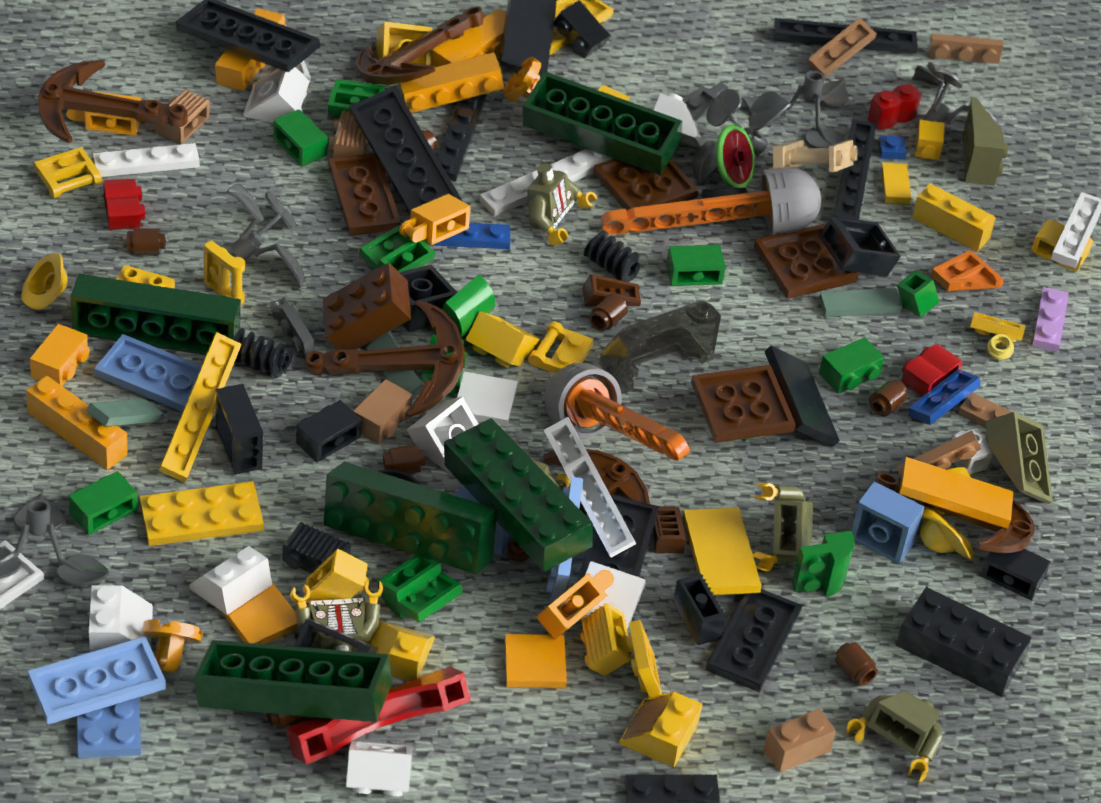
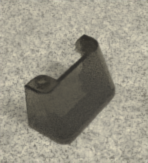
(688, 330)

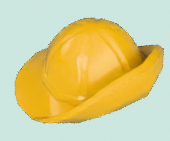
(46, 277)
(943, 536)

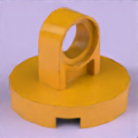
(524, 81)
(171, 641)

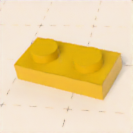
(987, 324)

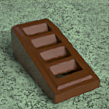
(598, 288)
(669, 539)

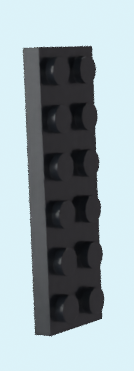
(248, 34)
(402, 149)

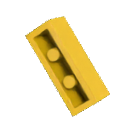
(953, 217)

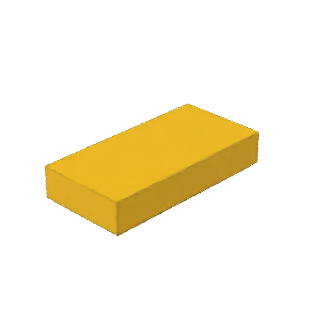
(895, 183)

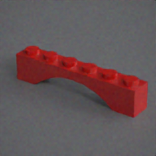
(421, 696)

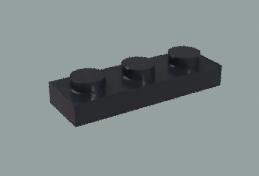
(672, 788)

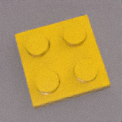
(644, 660)

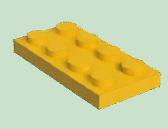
(201, 513)

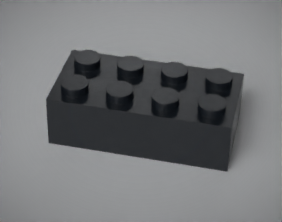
(963, 641)

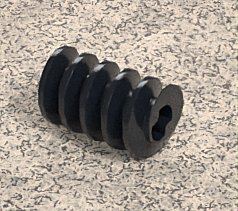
(613, 256)
(262, 356)

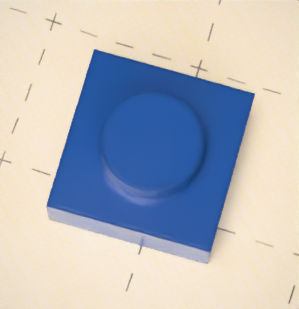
(892, 147)

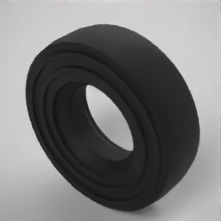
(709, 193)

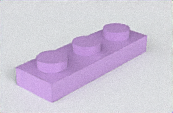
(1050, 319)

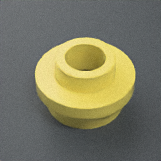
(1000, 341)

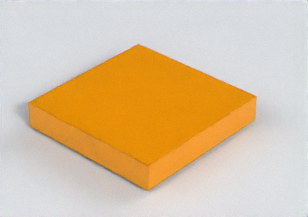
(263, 617)
(535, 661)

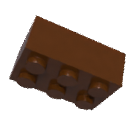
(366, 308)

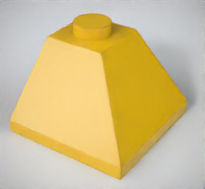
(396, 35)
(405, 647)

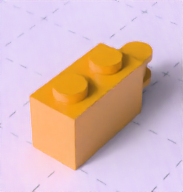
(106, 122)
(437, 220)
(575, 603)

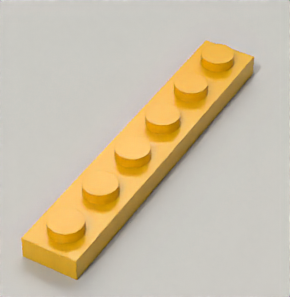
(199, 407)

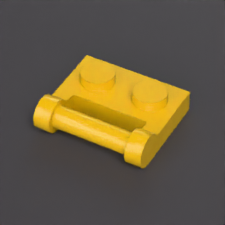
(66, 166)
(217, 270)
(571, 350)

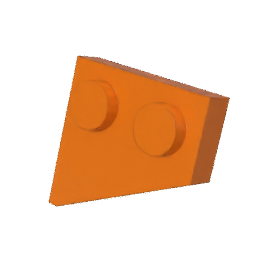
(966, 273)

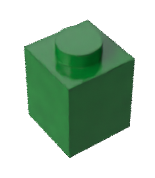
(918, 293)

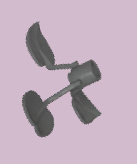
(933, 75)
(828, 93)
(763, 111)
(250, 243)
(38, 518)

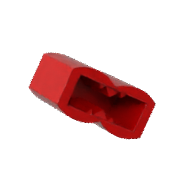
(894, 106)
(122, 204)
(929, 369)

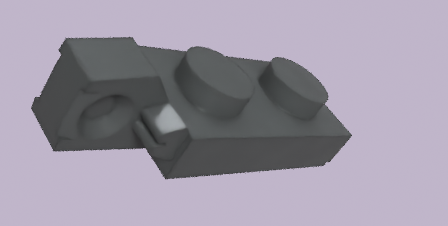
(701, 99)
(293, 325)

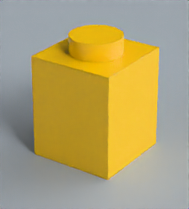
(929, 139)

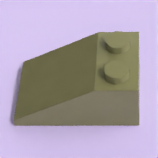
(982, 146)
(1022, 453)

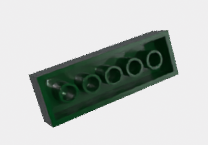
(602, 123)
(152, 314)
(525, 498)
(410, 517)
(293, 681)

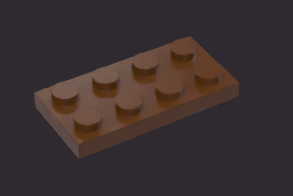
(363, 194)

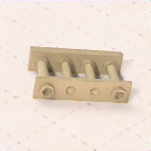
(796, 154)

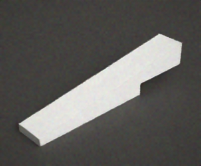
(594, 493)

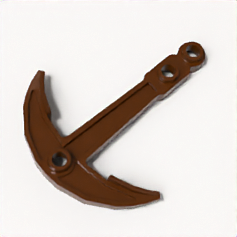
(397, 67)
(59, 94)
(428, 357)
(615, 474)
(1005, 540)

